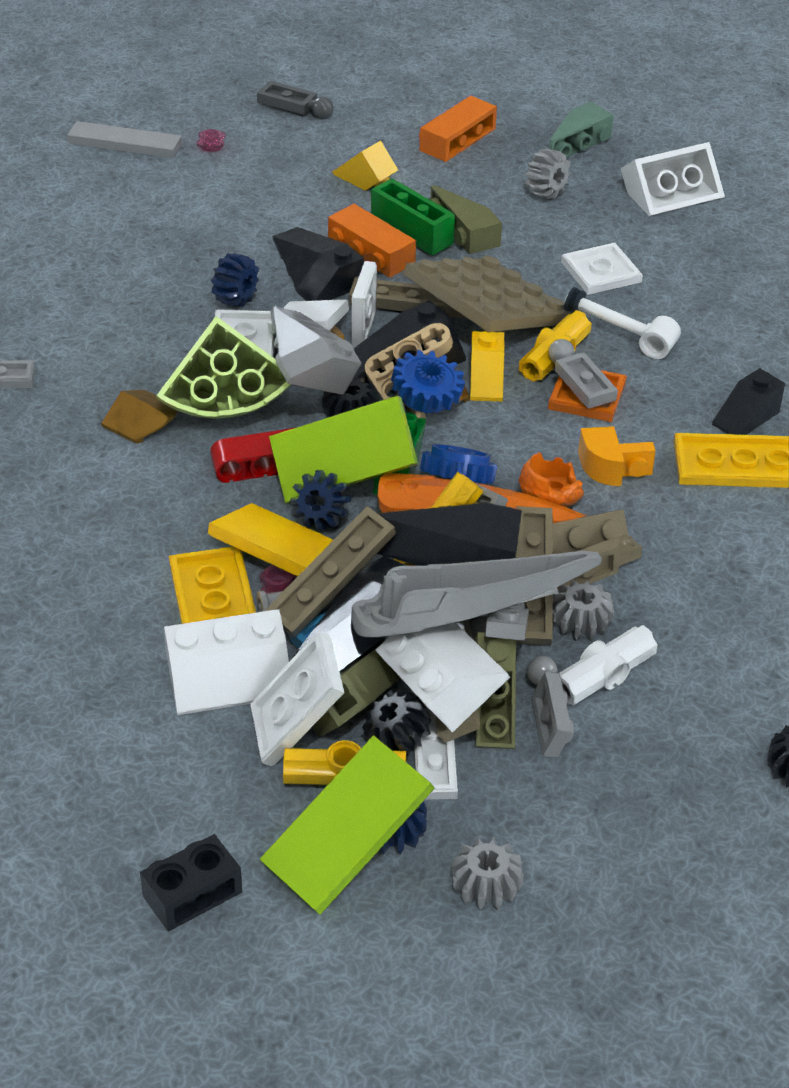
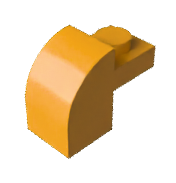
(608, 460)

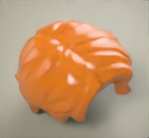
(550, 480)

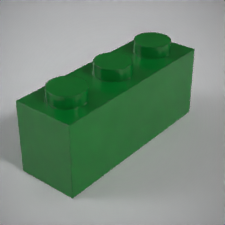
(414, 215)

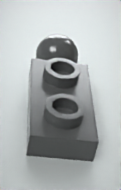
(294, 99)

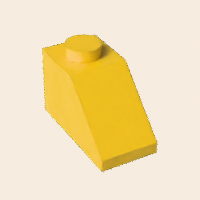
(368, 167)
(487, 366)

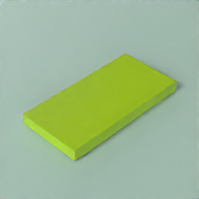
(350, 444)
(347, 824)

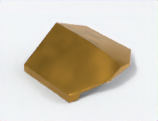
(137, 415)

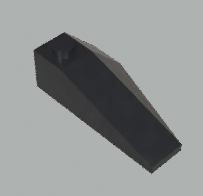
(318, 264)
(403, 326)

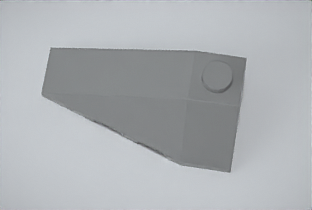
(311, 353)

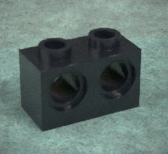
(191, 882)

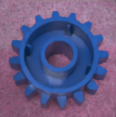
(427, 382)
(448, 460)

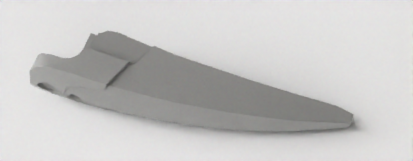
(456, 592)

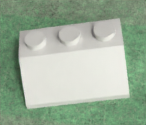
(673, 179)
(224, 660)
(444, 670)

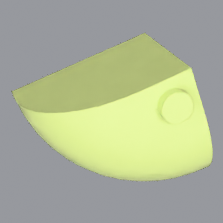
(223, 376)

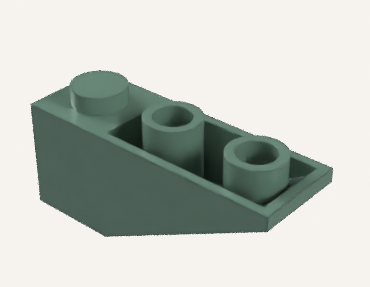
(582, 129)

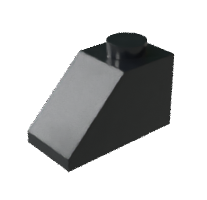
(750, 403)

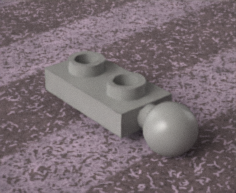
(581, 375)
(508, 622)
(550, 706)

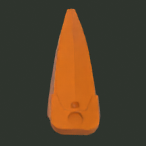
(418, 491)

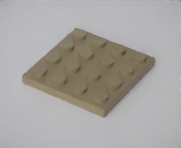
(487, 293)

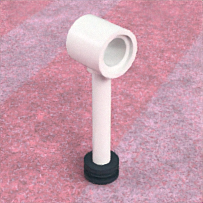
(656, 337)

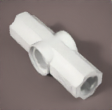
(607, 663)

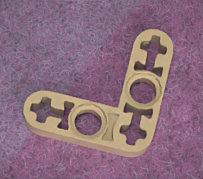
(382, 381)

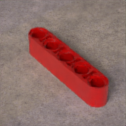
(244, 457)

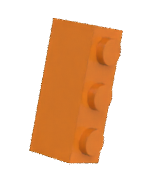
(457, 128)
(373, 239)

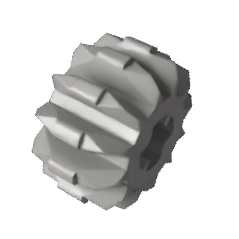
(548, 173)
(582, 609)
(487, 873)

